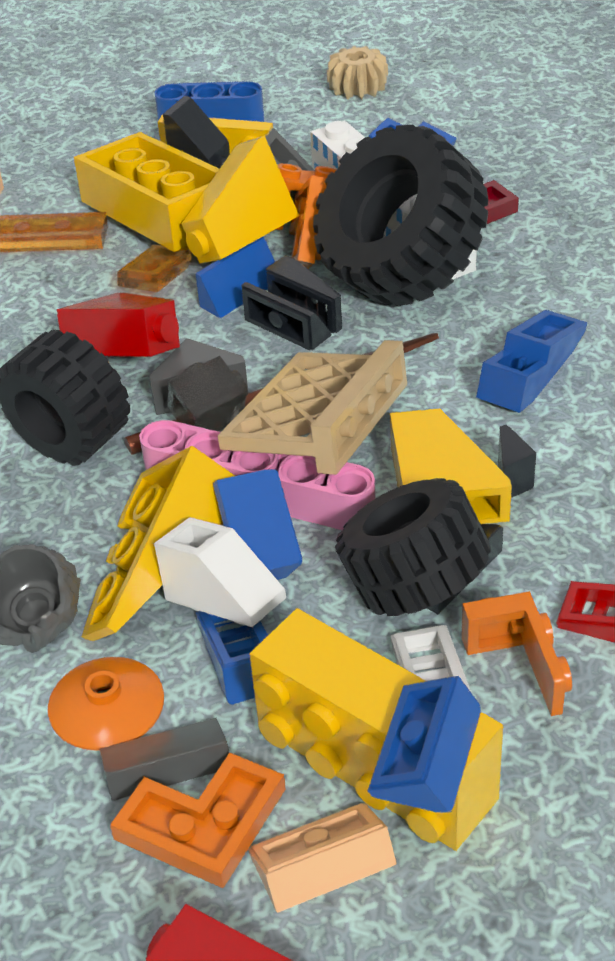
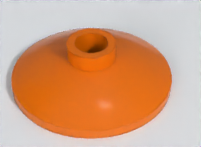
(106, 718)

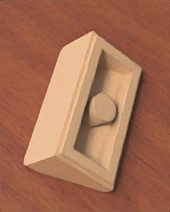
(323, 856)

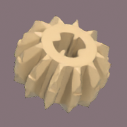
(357, 72)

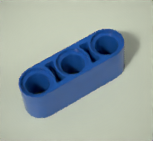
(216, 99)

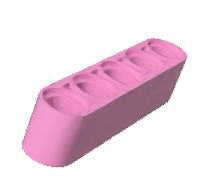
(309, 495)

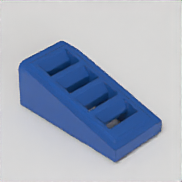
(233, 659)

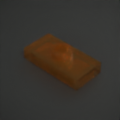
(153, 269)

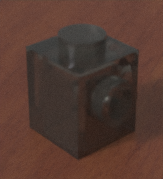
(207, 395)

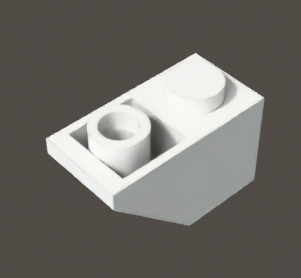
(216, 573)

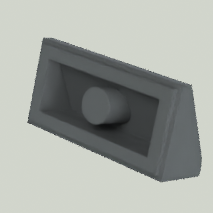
(165, 757)

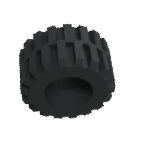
(63, 397)
(413, 547)

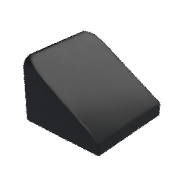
(516, 460)

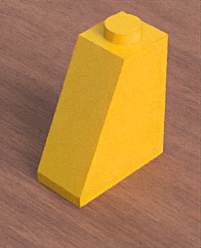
(239, 203)
(433, 446)

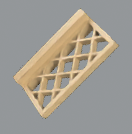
(332, 400)

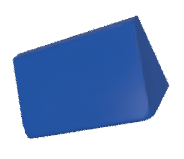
(221, 281)
(260, 516)
(427, 745)

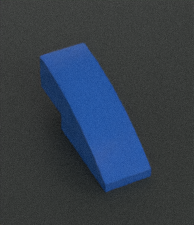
(529, 359)

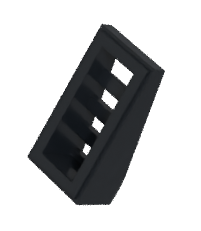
(302, 287)

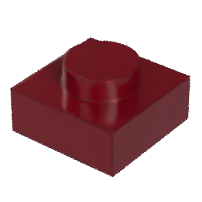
(500, 201)

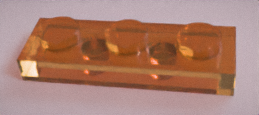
(53, 231)

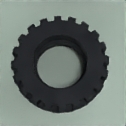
(432, 238)

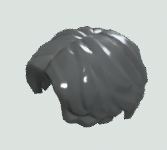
(36, 596)

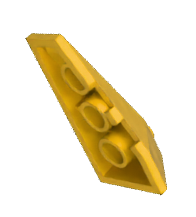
(158, 504)

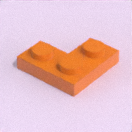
(302, 227)
(204, 833)

